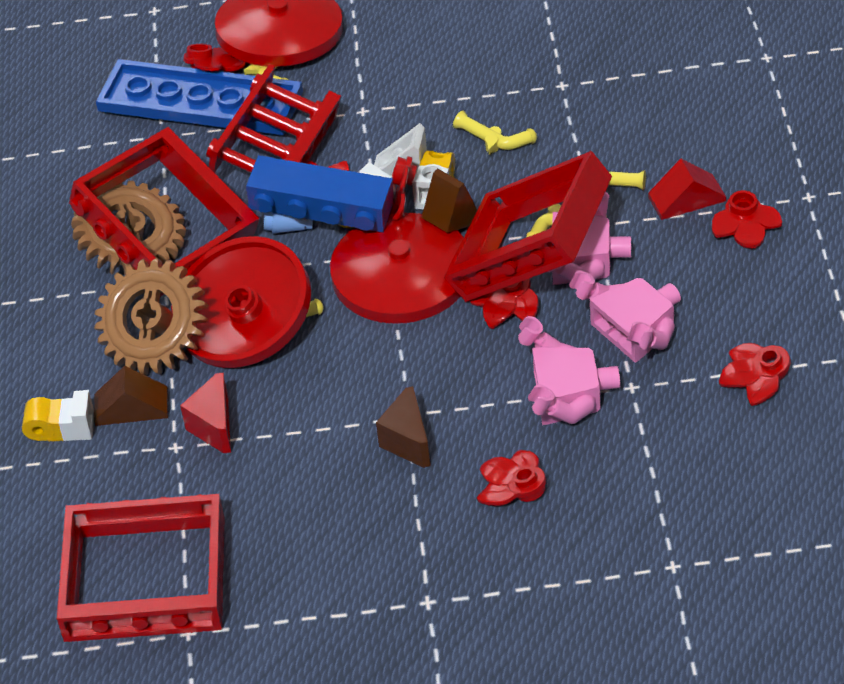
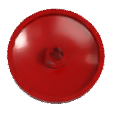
(278, 30)
(397, 271)
(253, 298)

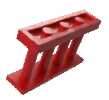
(307, 134)

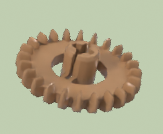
(129, 201)
(150, 316)

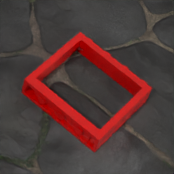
(187, 168)
(484, 268)
(140, 616)

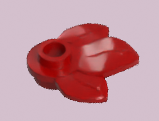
(211, 59)
(402, 175)
(745, 219)
(506, 301)
(753, 372)
(512, 479)

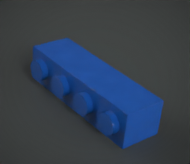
(320, 193)

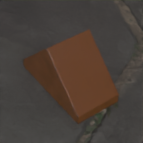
(448, 203)
(130, 398)
(402, 429)

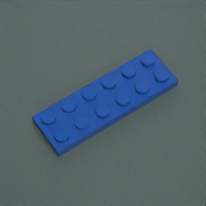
(186, 95)

